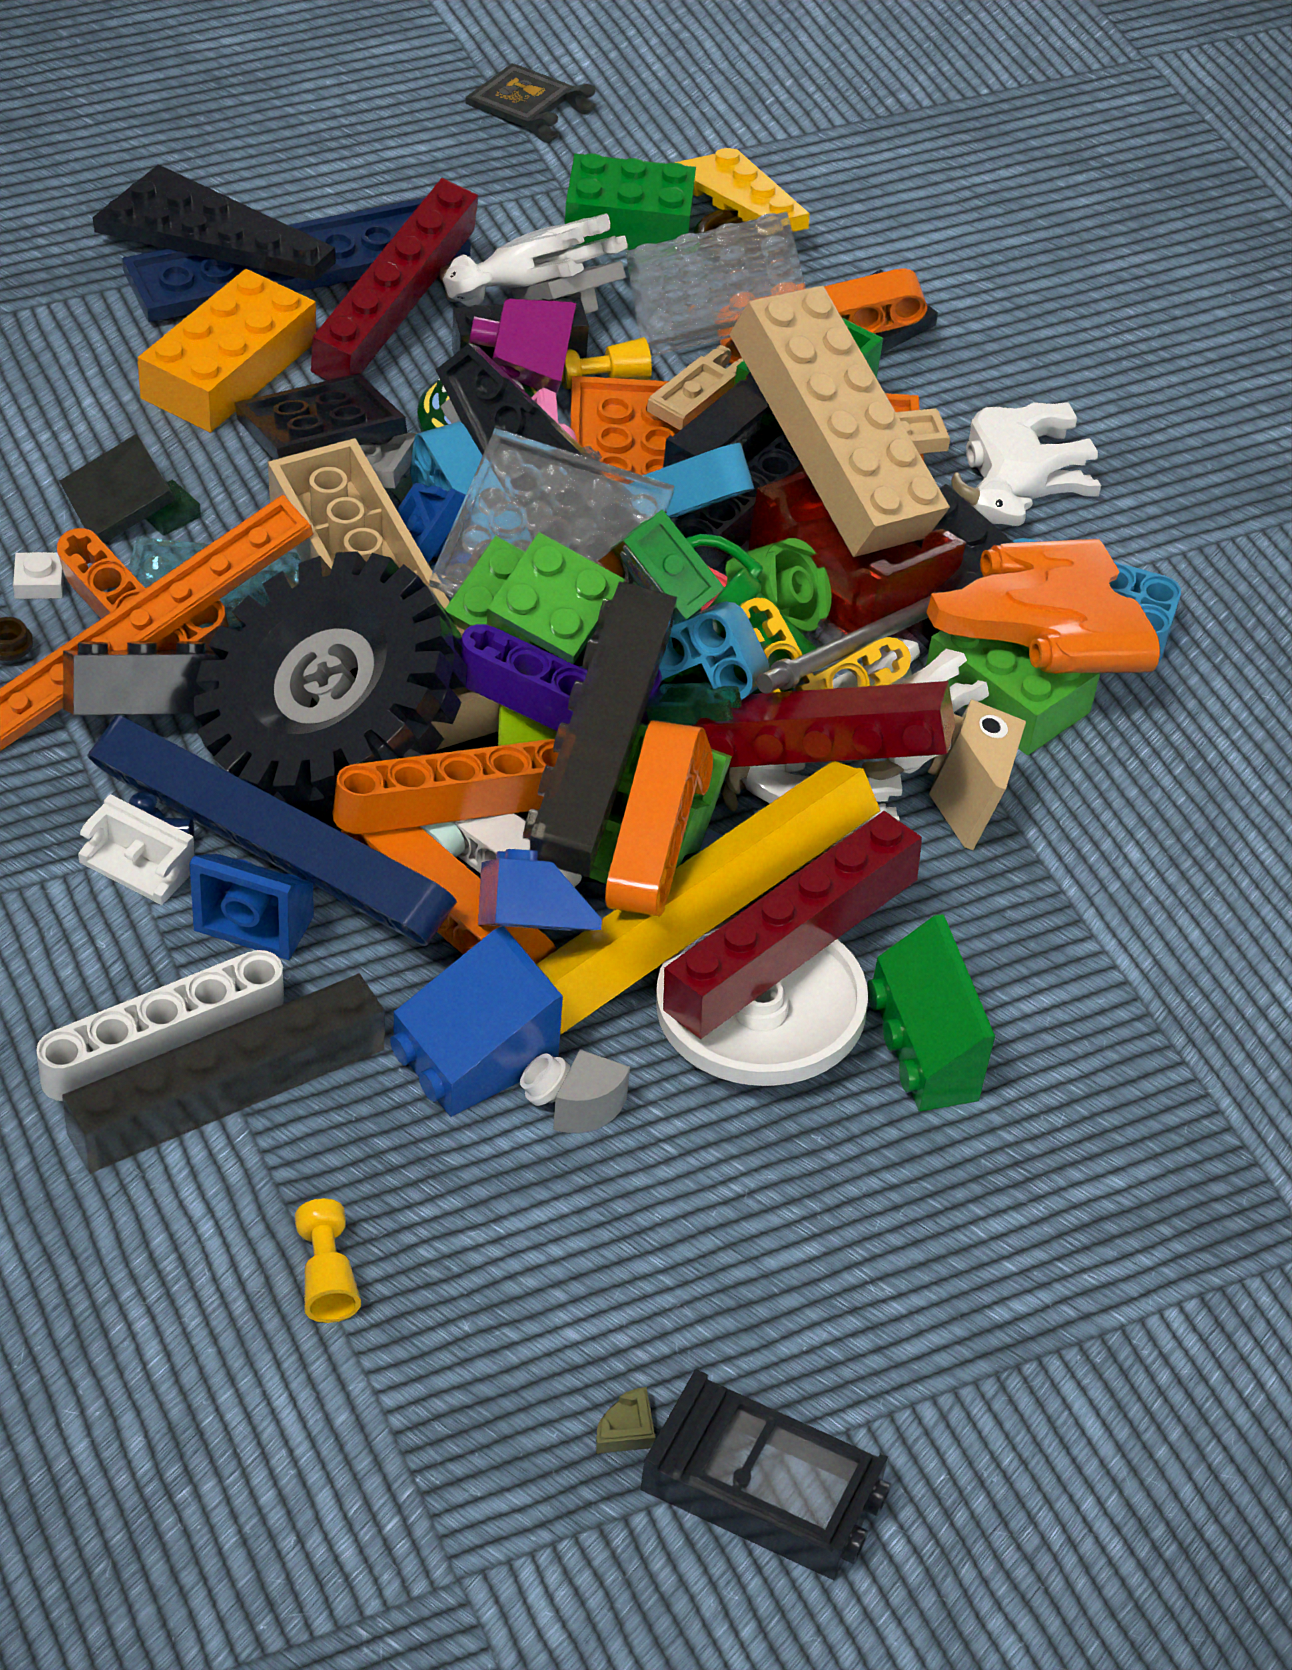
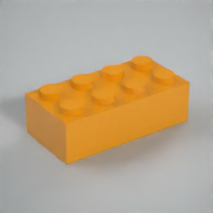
(227, 350)

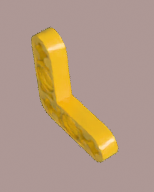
(824, 678)

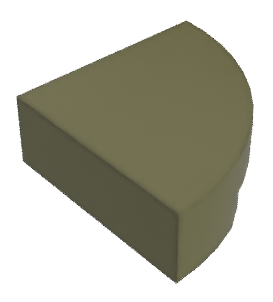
(626, 1424)

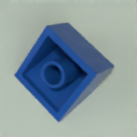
(531, 895)
(249, 904)

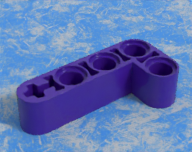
(522, 675)

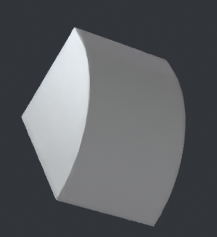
(590, 1094)

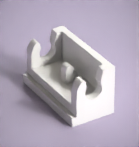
(137, 849)

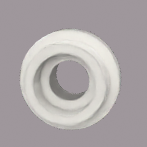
(544, 1078)

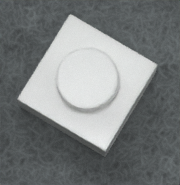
(38, 576)

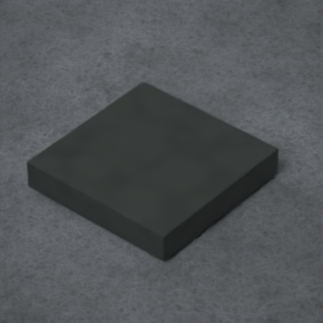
(117, 489)

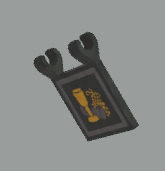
(529, 98)

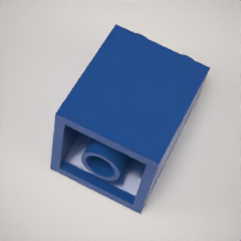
(478, 1024)

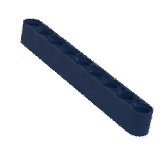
(274, 830)

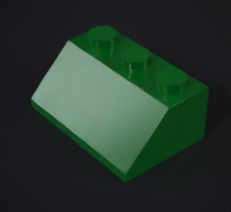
(932, 1017)

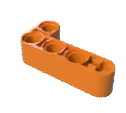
(82, 546)
(669, 771)

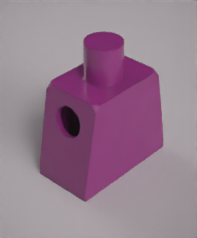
(529, 340)

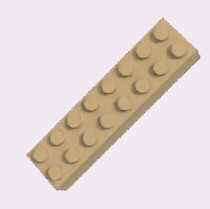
(352, 513)

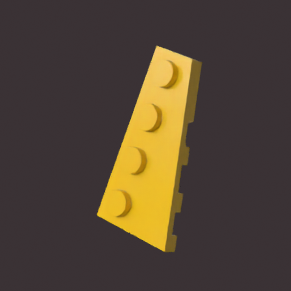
(743, 188)

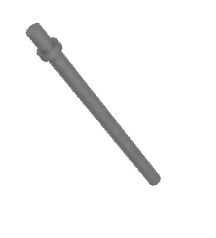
(787, 673)

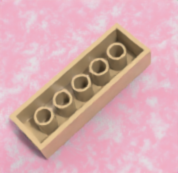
(838, 420)

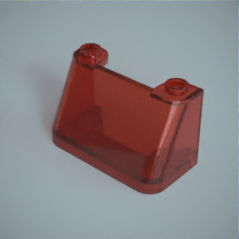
(863, 585)

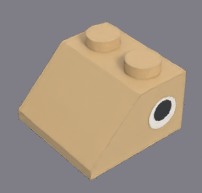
(975, 769)

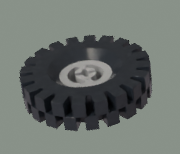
(304, 648)

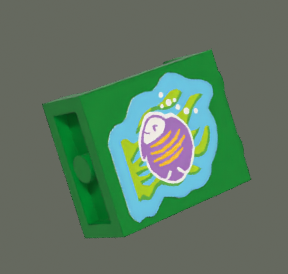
(665, 562)

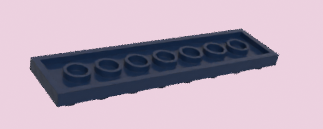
(179, 282)

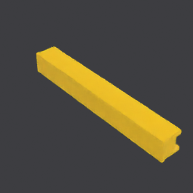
(711, 888)

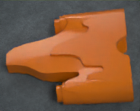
(1055, 604)

